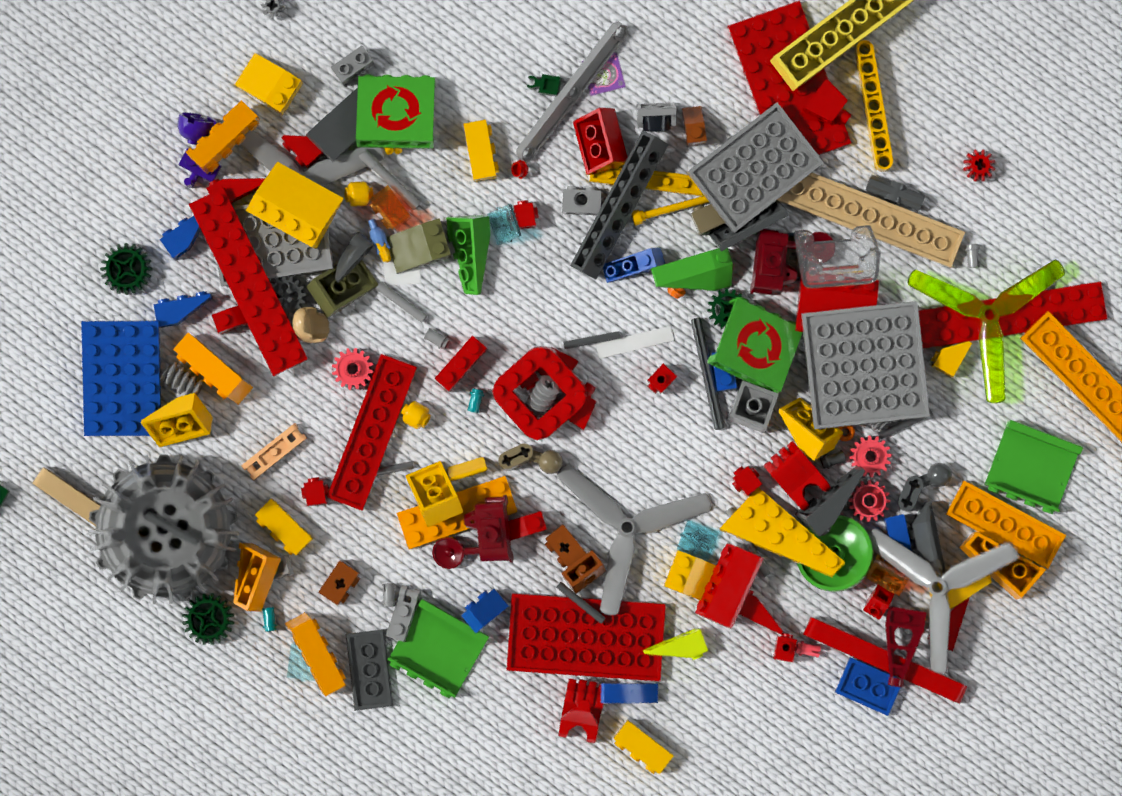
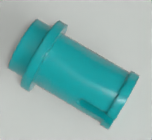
(475, 400)
(269, 619)

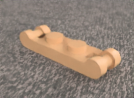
(274, 451)

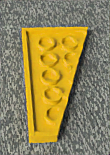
(775, 530)

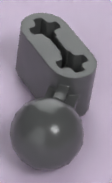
(938, 475)

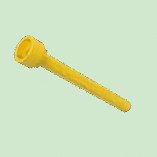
(640, 216)

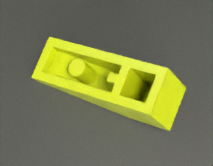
(686, 645)

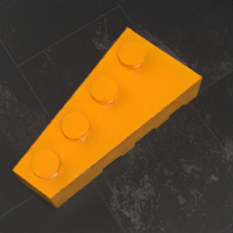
(223, 137)
(212, 368)
(1014, 577)
(316, 654)

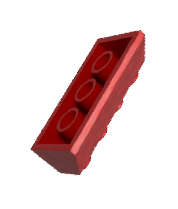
(729, 585)

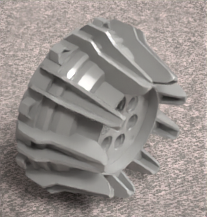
(124, 513)

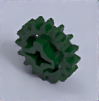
(720, 303)

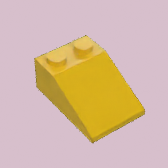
(269, 83)
(179, 421)
(811, 441)
(434, 493)
(689, 575)

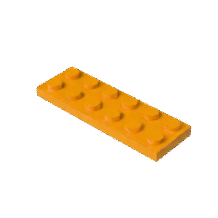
(1005, 524)
(417, 532)

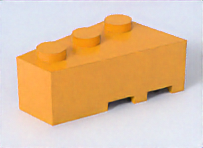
(255, 576)

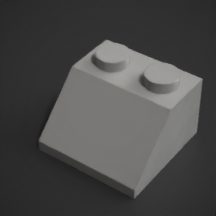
(753, 407)

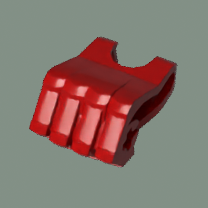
(794, 473)
(581, 708)

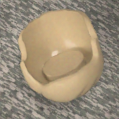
(310, 325)

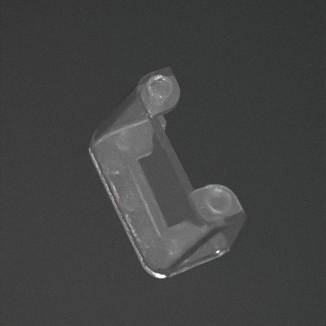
(838, 261)

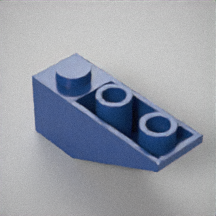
(181, 238)
(633, 264)
(176, 311)

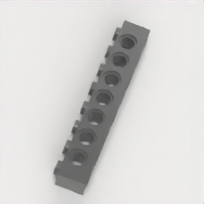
(619, 204)

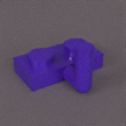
(196, 171)

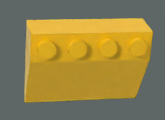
(295, 205)

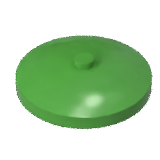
(853, 546)

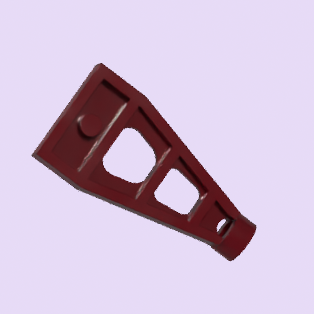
(903, 619)

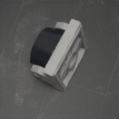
(656, 116)

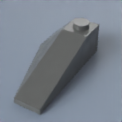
(825, 510)

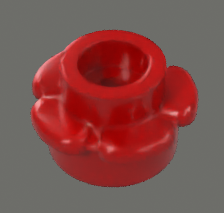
(520, 169)

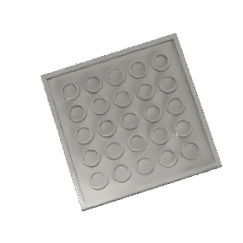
(865, 365)

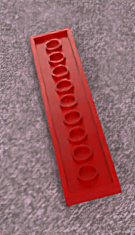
(248, 281)
(1067, 304)

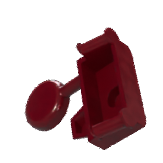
(770, 261)
(492, 531)

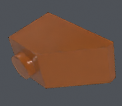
(694, 126)

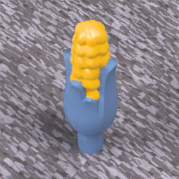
(380, 242)

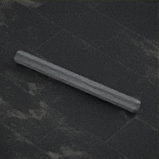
(707, 374)

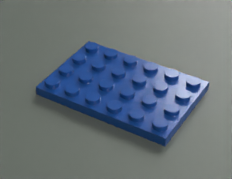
(120, 376)

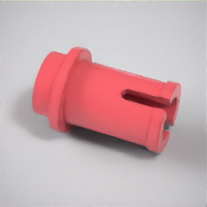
(807, 649)

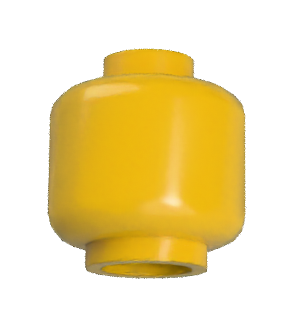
(358, 193)
(415, 415)

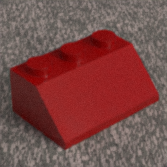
(600, 141)

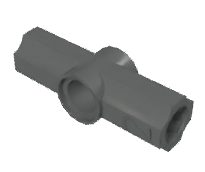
(895, 192)

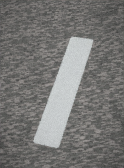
(634, 342)

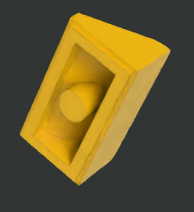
(467, 469)

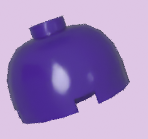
(194, 126)

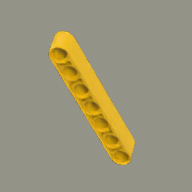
(875, 96)

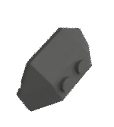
(926, 538)

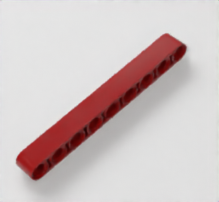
(879, 658)

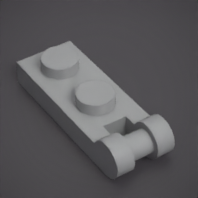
(403, 614)

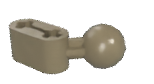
(548, 461)

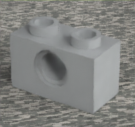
(352, 65)
(570, 205)

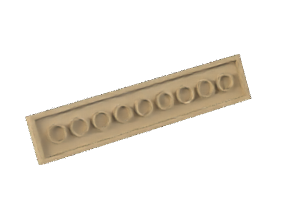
(888, 221)

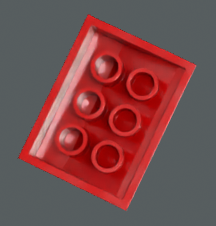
(834, 298)

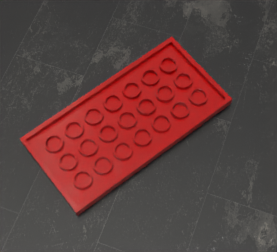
(756, 44)
(563, 639)

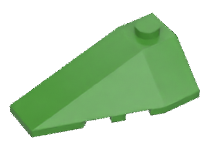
(471, 243)
(702, 271)

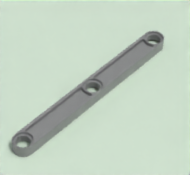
(564, 102)

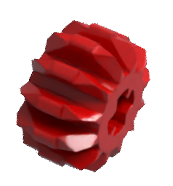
(974, 159)

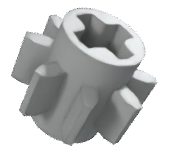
(277, 10)

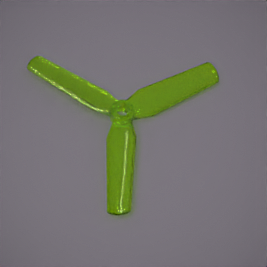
(990, 335)

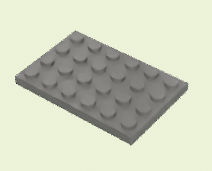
(755, 167)
(281, 253)

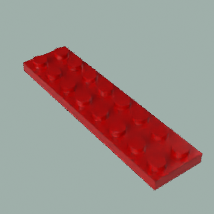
(371, 432)

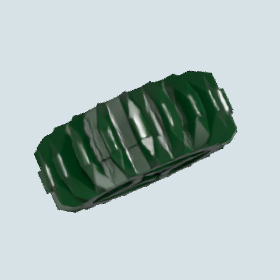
(122, 276)
(215, 604)

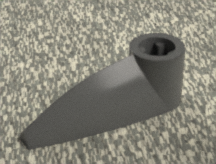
(354, 252)

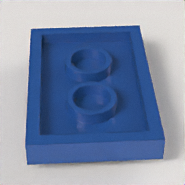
(867, 686)

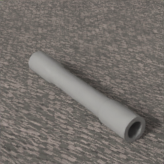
(373, 163)

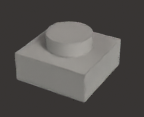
(284, 568)

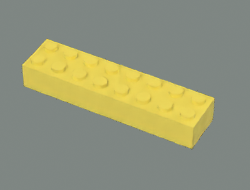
(833, 38)

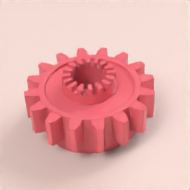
(342, 368)
(877, 448)
(878, 496)

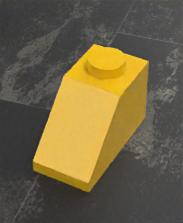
(950, 358)

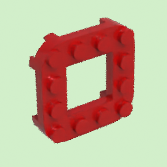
(560, 373)

